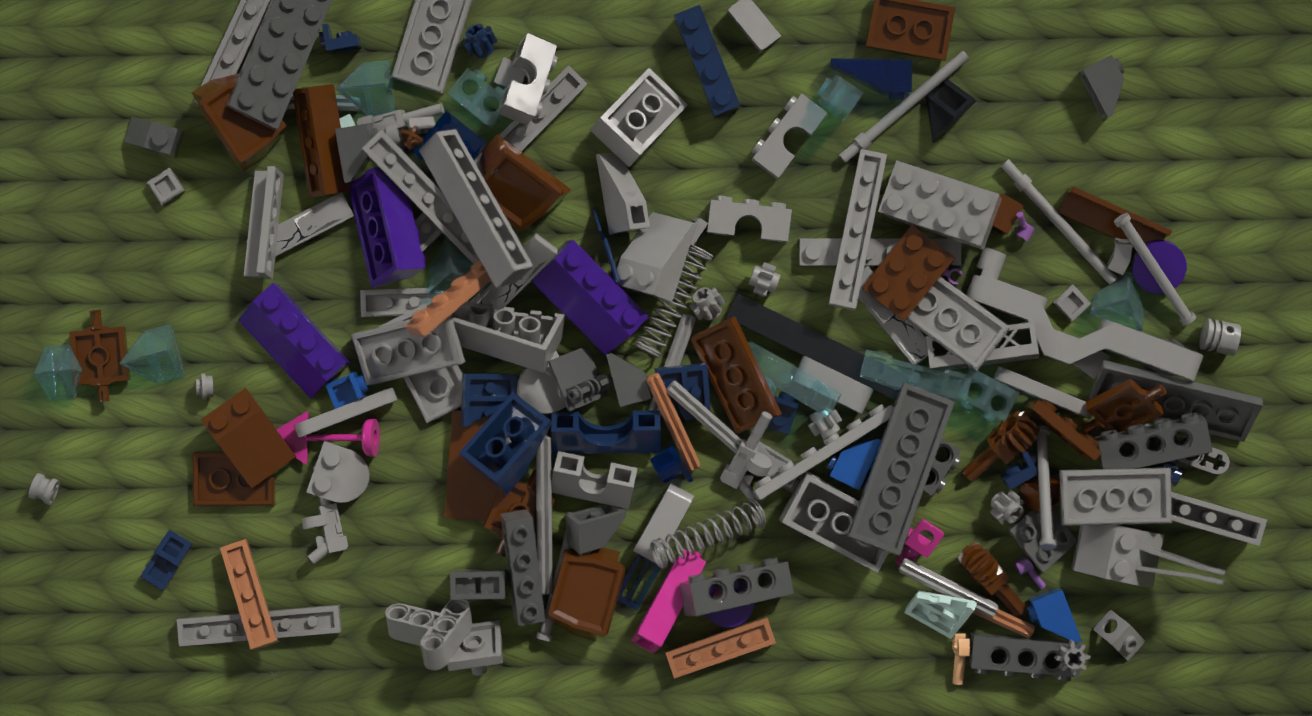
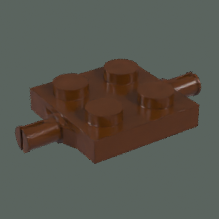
(99, 354)
(1124, 407)
(519, 498)

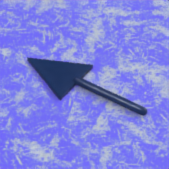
(608, 250)

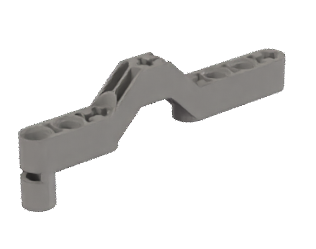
(1066, 348)

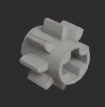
(764, 279)
(707, 303)
(824, 425)
(1007, 507)
(1081, 657)

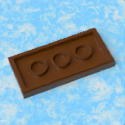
(735, 374)
(467, 491)

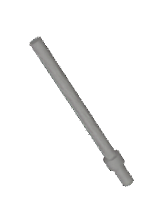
(864, 140)
(1023, 182)

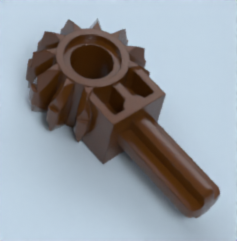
(1005, 442)
(990, 576)

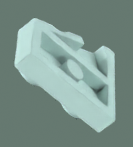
(940, 611)

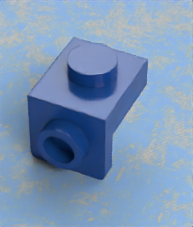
(347, 389)

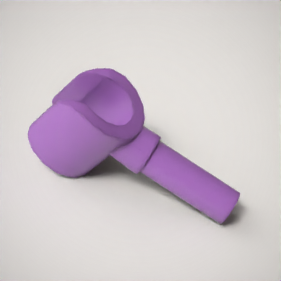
(1023, 230)
(947, 274)
(1024, 565)

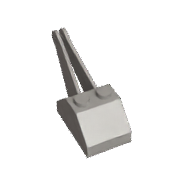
(1128, 555)

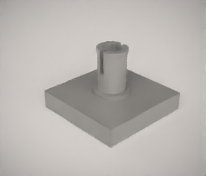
(479, 648)

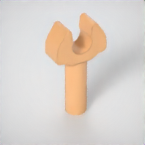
(961, 649)

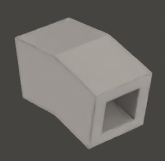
(1121, 256)

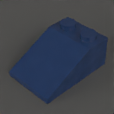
(507, 443)

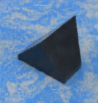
(945, 106)

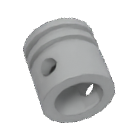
(1220, 337)

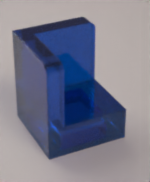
(669, 465)

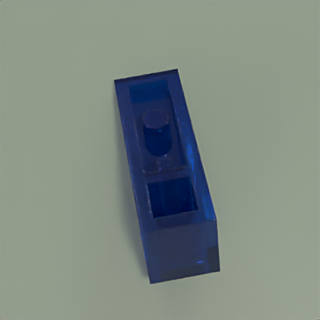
(882, 75)

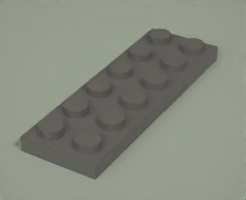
(277, 59)
(1226, 411)
(901, 469)

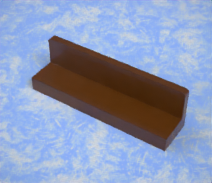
(316, 121)
(1100, 216)

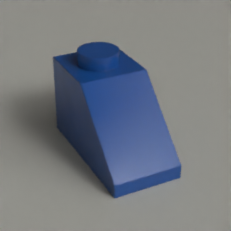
(853, 462)
(1053, 613)

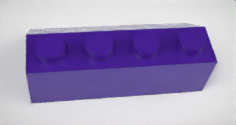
(386, 229)
(589, 297)
(293, 340)

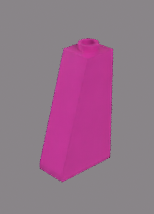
(666, 603)

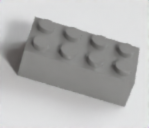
(940, 205)
(827, 517)

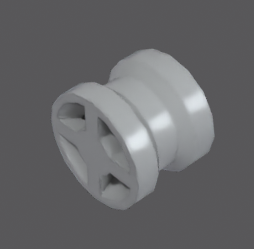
(44, 489)

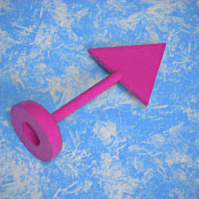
(370, 437)

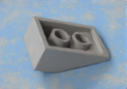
(638, 117)
(656, 257)

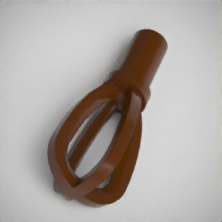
(411, 141)

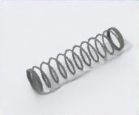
(647, 347)
(759, 521)

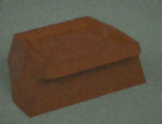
(243, 137)
(519, 183)
(586, 592)

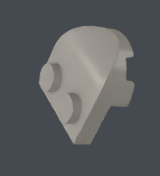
(540, 390)
(339, 474)

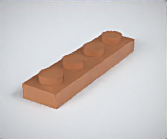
(446, 303)
(249, 595)
(720, 647)

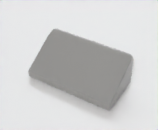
(753, 24)

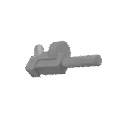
(395, 121)
(748, 459)
(332, 530)

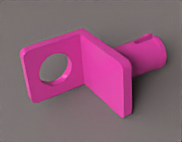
(918, 544)

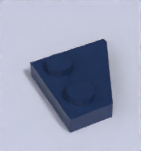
(693, 379)
(484, 394)

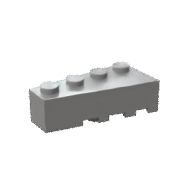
(509, 335)

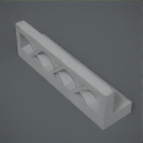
(264, 223)
(999, 355)

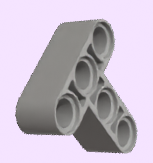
(435, 632)

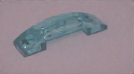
(892, 373)
(795, 381)

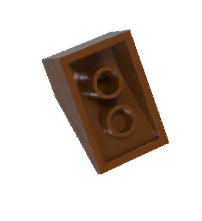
(248, 438)

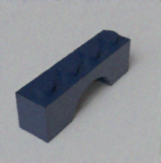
(707, 61)
(577, 436)

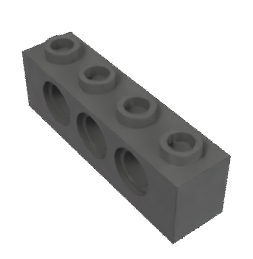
(1195, 443)
(522, 567)
(696, 591)
(984, 644)

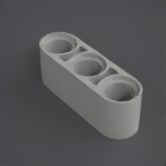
(853, 393)
(664, 519)

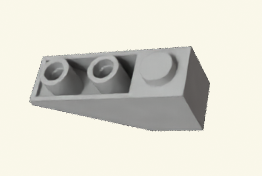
(622, 198)

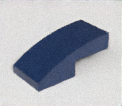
(166, 560)

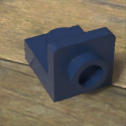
(343, 42)
(788, 409)
(1018, 473)

